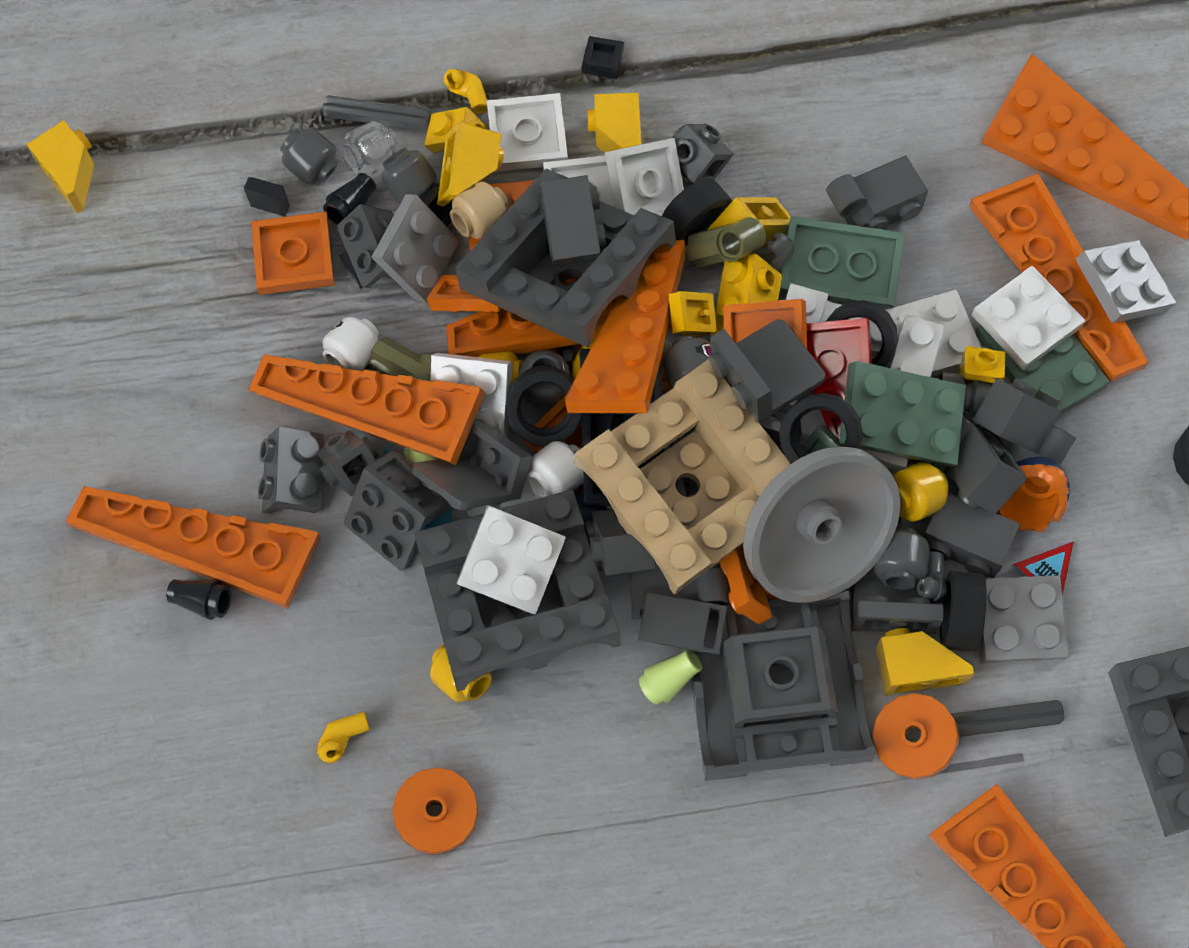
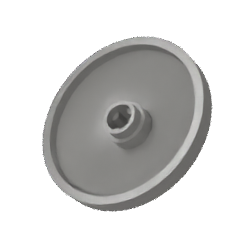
(821, 524)

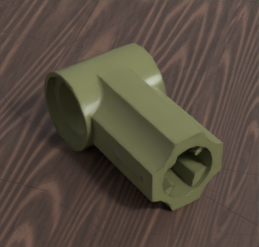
(726, 242)
(395, 360)

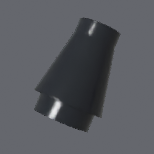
(348, 197)
(202, 597)

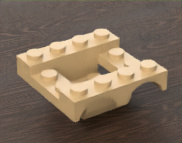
(724, 455)

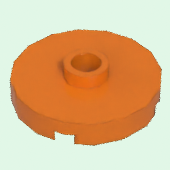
(934, 748)
(441, 832)

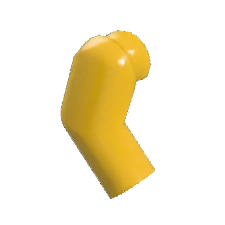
(468, 86)
(337, 735)

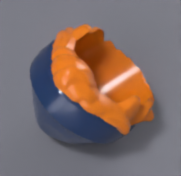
(1040, 497)

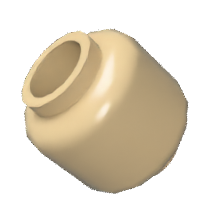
(478, 209)

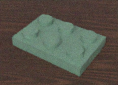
(844, 261)
(1063, 373)
(906, 413)

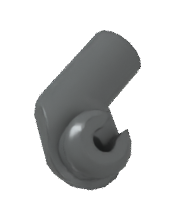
(780, 249)
(934, 584)

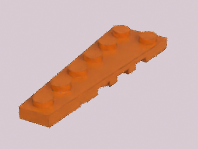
(1036, 234)
(629, 347)
(397, 409)
(238, 552)
(1021, 874)

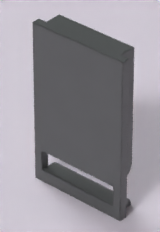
(679, 623)

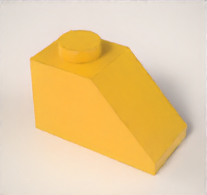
(615, 121)
(468, 158)
(65, 161)
(764, 209)
(918, 663)

